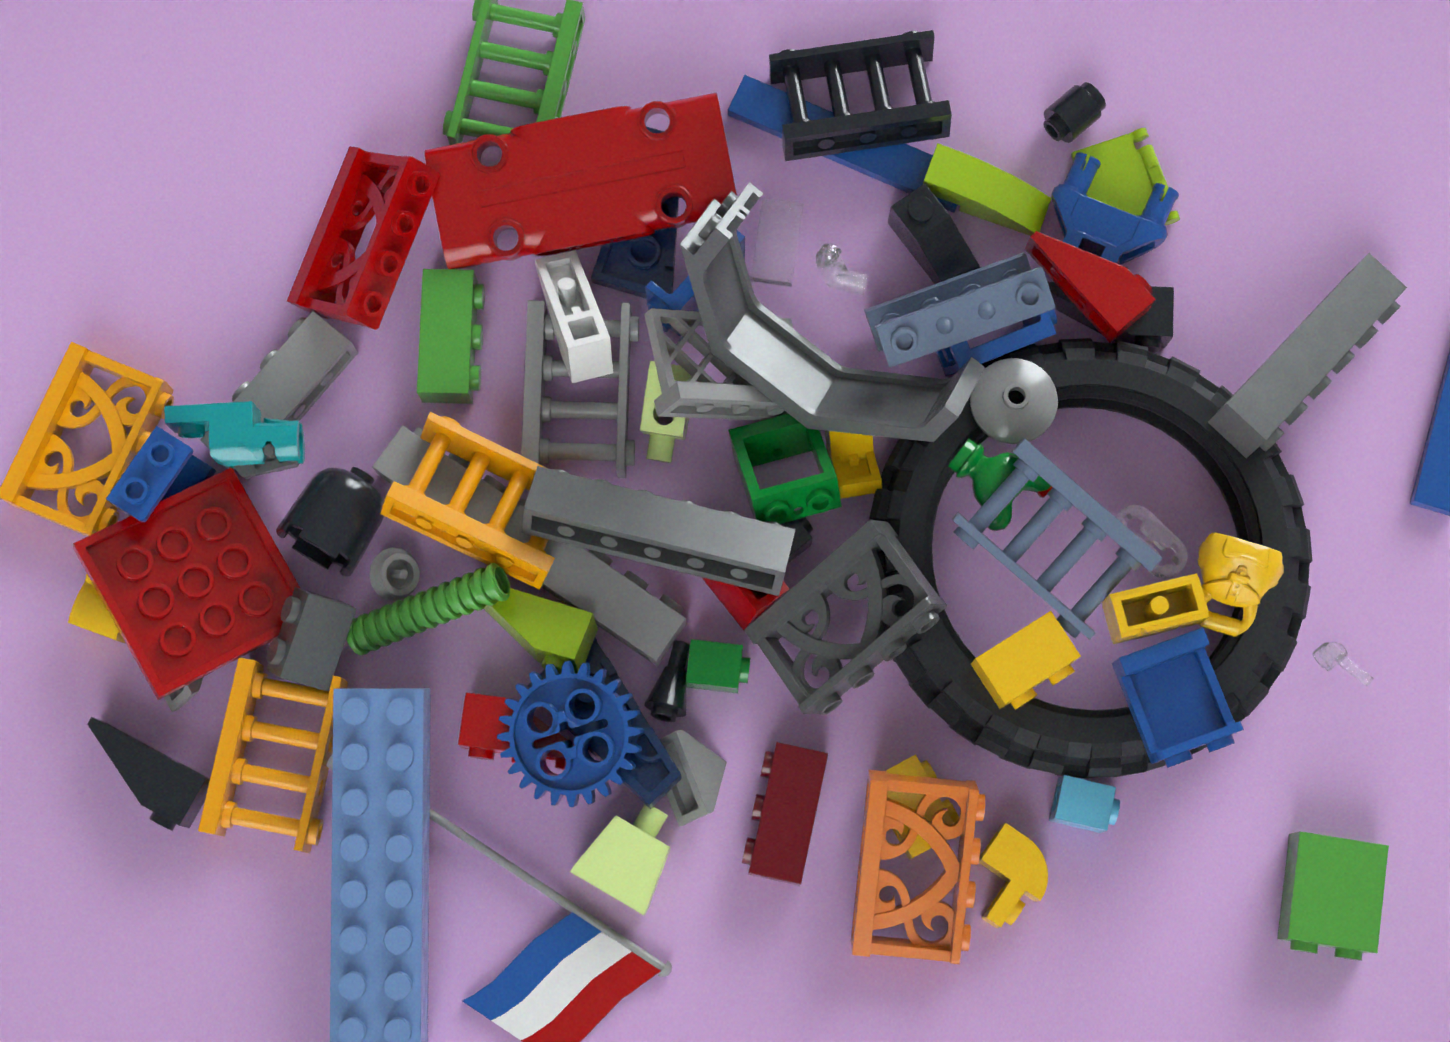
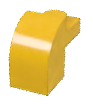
(853, 463)
(1020, 866)

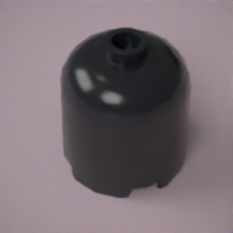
(334, 518)

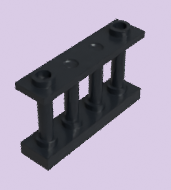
(864, 130)

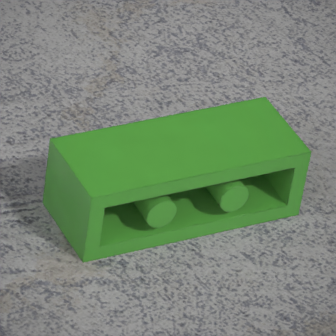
(449, 336)

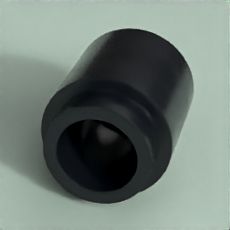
(1074, 112)

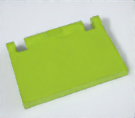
(1126, 173)

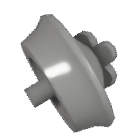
(394, 574)

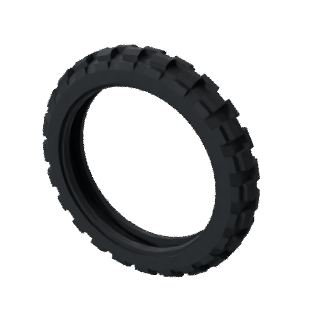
(1262, 506)

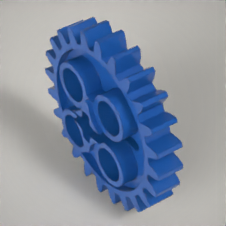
(581, 771)

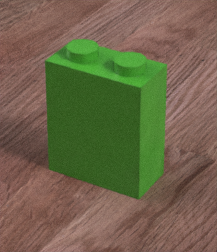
(1332, 894)

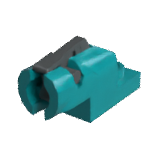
(239, 437)

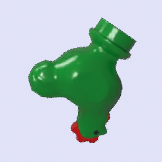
(988, 475)

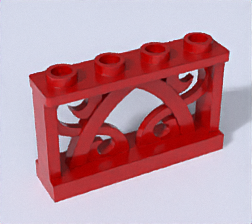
(367, 185)

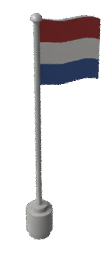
(565, 974)

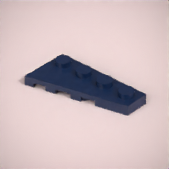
(654, 769)

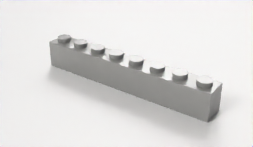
(576, 576)

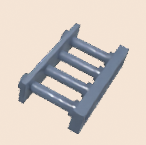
(959, 309)
(1097, 525)

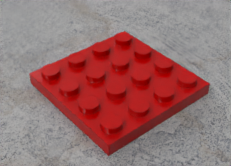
(191, 582)

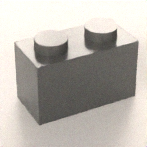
(310, 639)

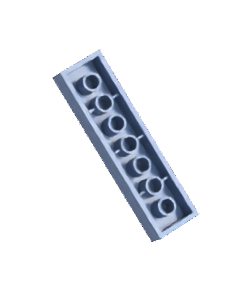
(380, 865)

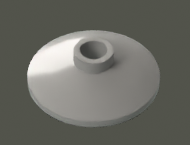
(1011, 421)

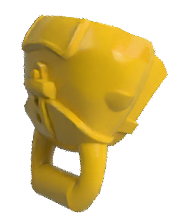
(1237, 576)

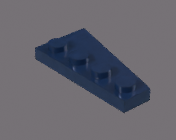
(636, 262)

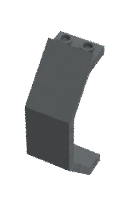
(790, 366)

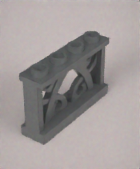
(788, 620)

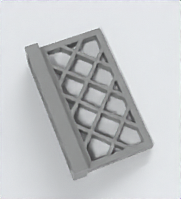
(706, 396)

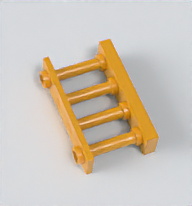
(449, 522)
(232, 770)

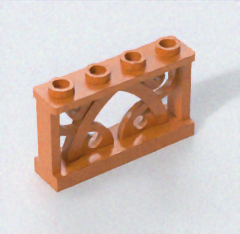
(873, 912)

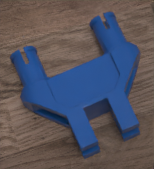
(1104, 228)

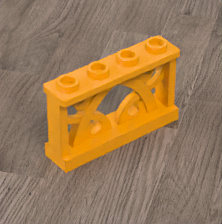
(70, 385)

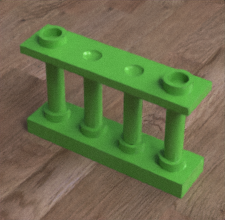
(556, 65)

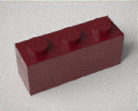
(785, 813)

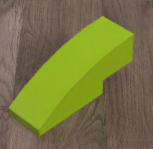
(986, 191)

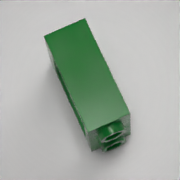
(773, 441)

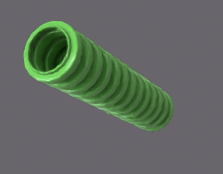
(428, 609)

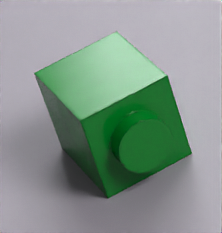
(716, 666)

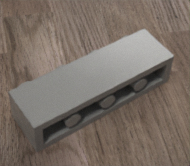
(297, 372)

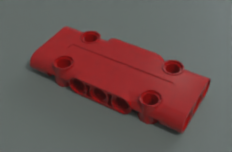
(580, 180)

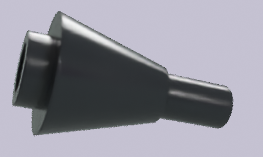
(669, 693)

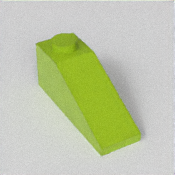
(546, 628)

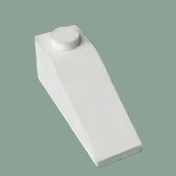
(575, 317)

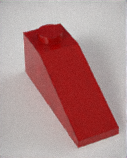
(1098, 287)

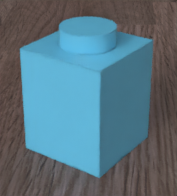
(1084, 804)

